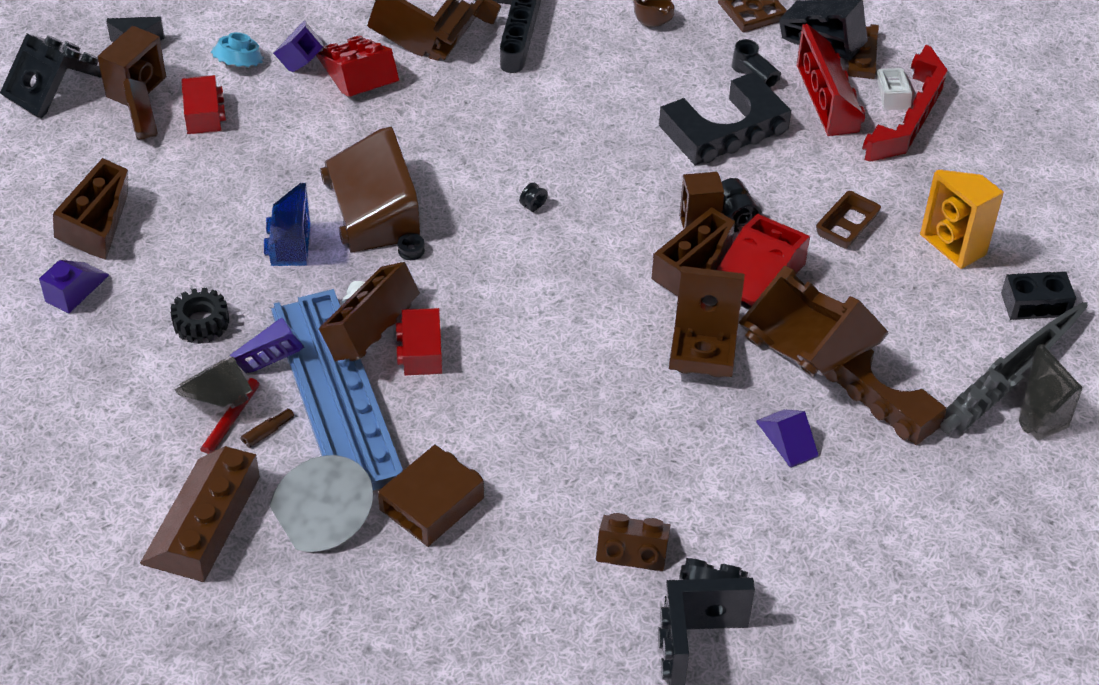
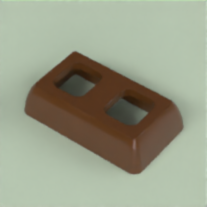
(834, 217)

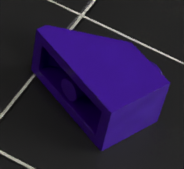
(70, 283)

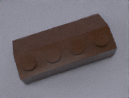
(204, 514)

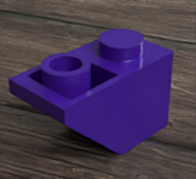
(299, 47)

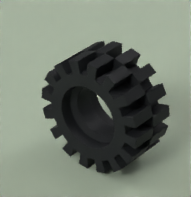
(199, 328)

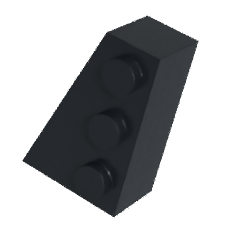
(836, 20)

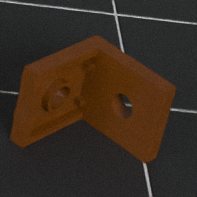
(704, 333)

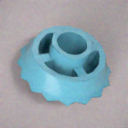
(237, 50)

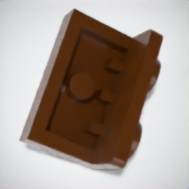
(633, 542)

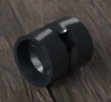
(738, 203)

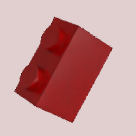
(202, 105)
(421, 342)

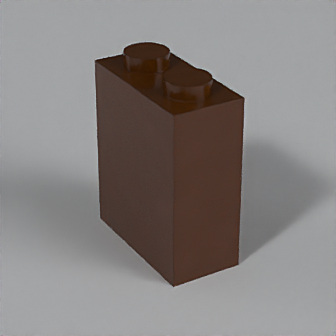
(431, 495)

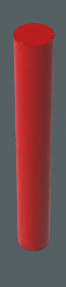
(227, 421)

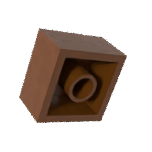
(132, 56)

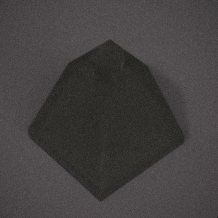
(217, 385)
(1048, 396)

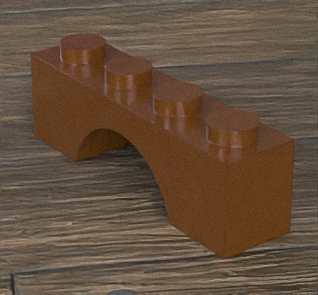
(910, 413)

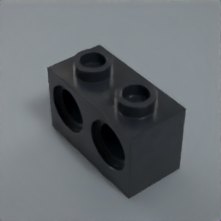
(1037, 295)

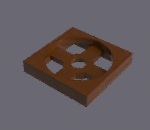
(762, 18)

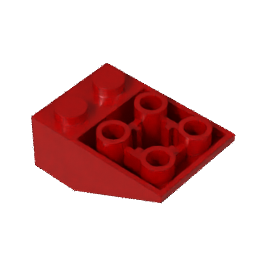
(359, 65)
(762, 252)

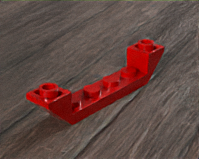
(889, 142)

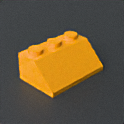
(961, 215)

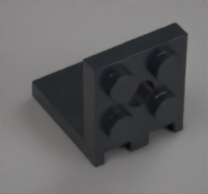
(48, 62)
(699, 606)

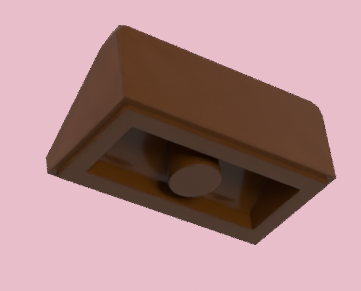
(140, 109)

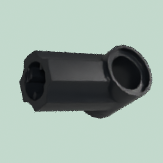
(748, 60)

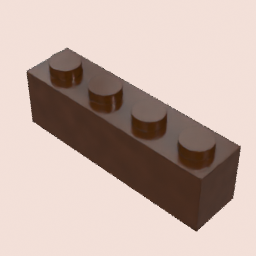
(369, 312)

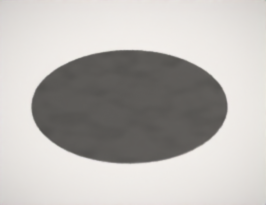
(323, 502)

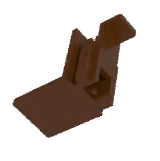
(427, 33)

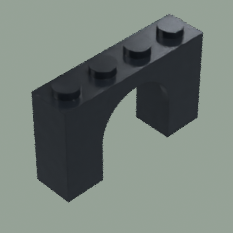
(706, 140)

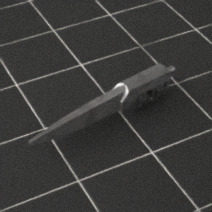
(1004, 374)

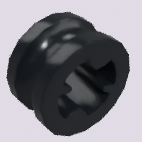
(533, 196)
(411, 239)

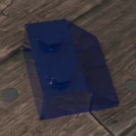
(289, 229)

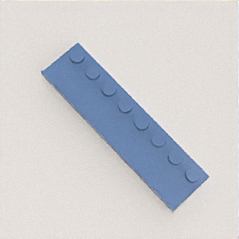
(337, 393)

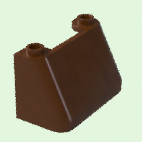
(373, 192)
(810, 325)

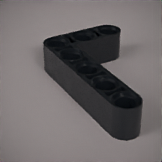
(517, 33)

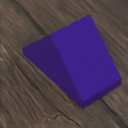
(790, 435)

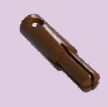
(266, 428)

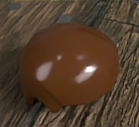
(654, 12)

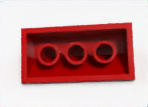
(828, 84)

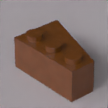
(93, 210)
(697, 246)

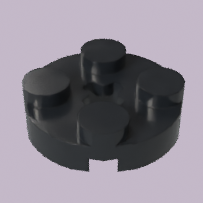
(701, 570)

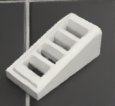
(898, 94)

